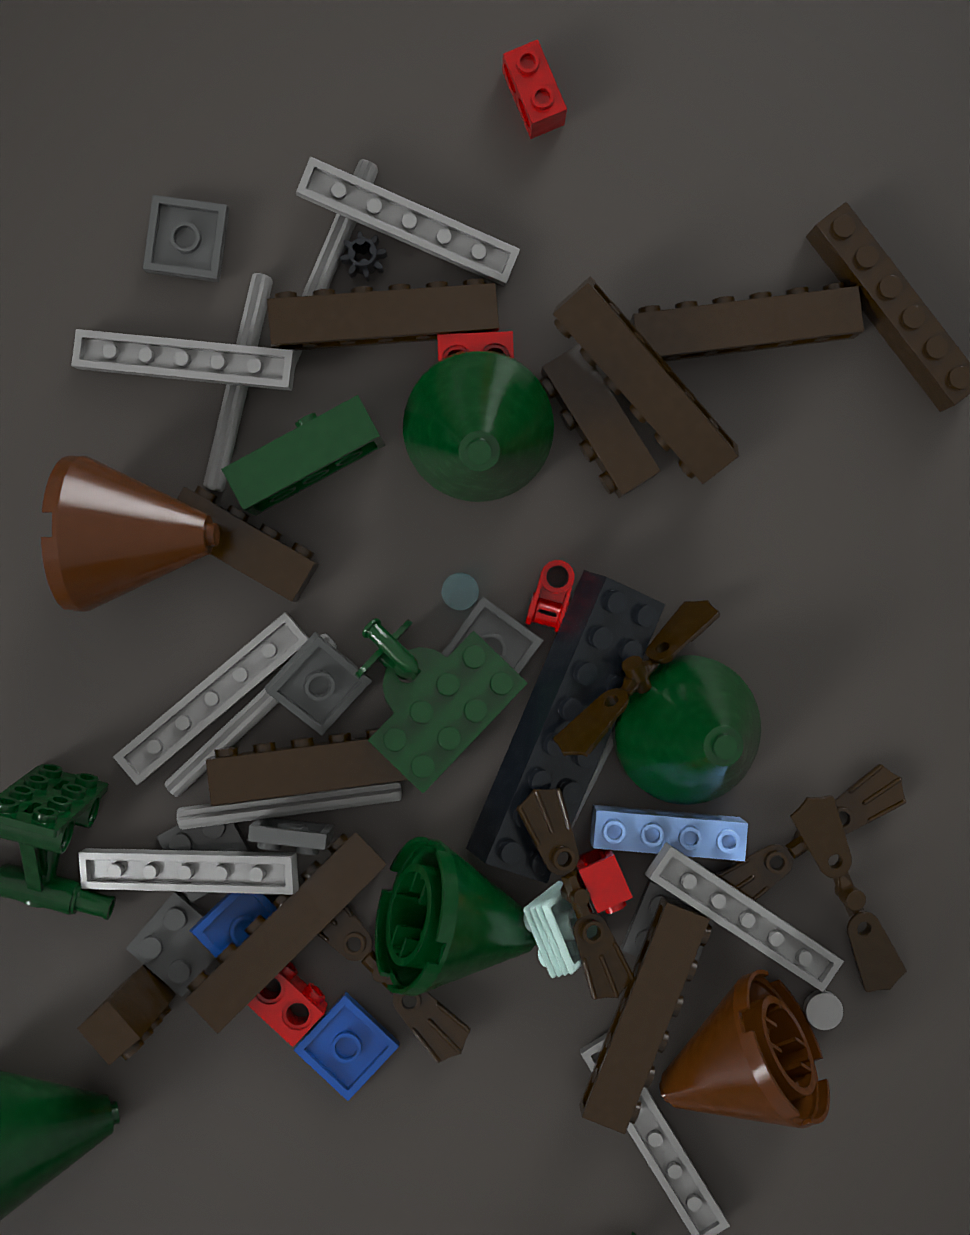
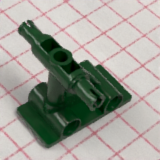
(41, 817)

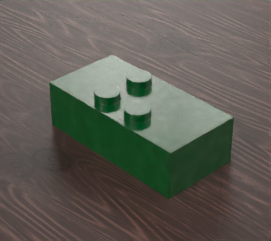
(303, 456)

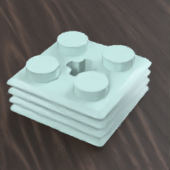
(552, 925)

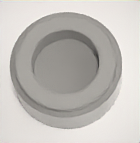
(823, 1010)

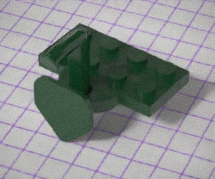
(442, 706)

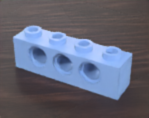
(650, 829)

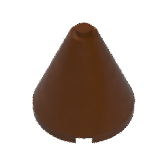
(114, 533)
(751, 1060)

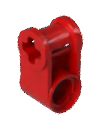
(550, 598)

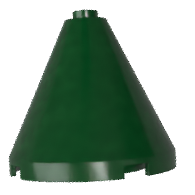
(478, 425)
(689, 732)
(443, 920)
(45, 1132)

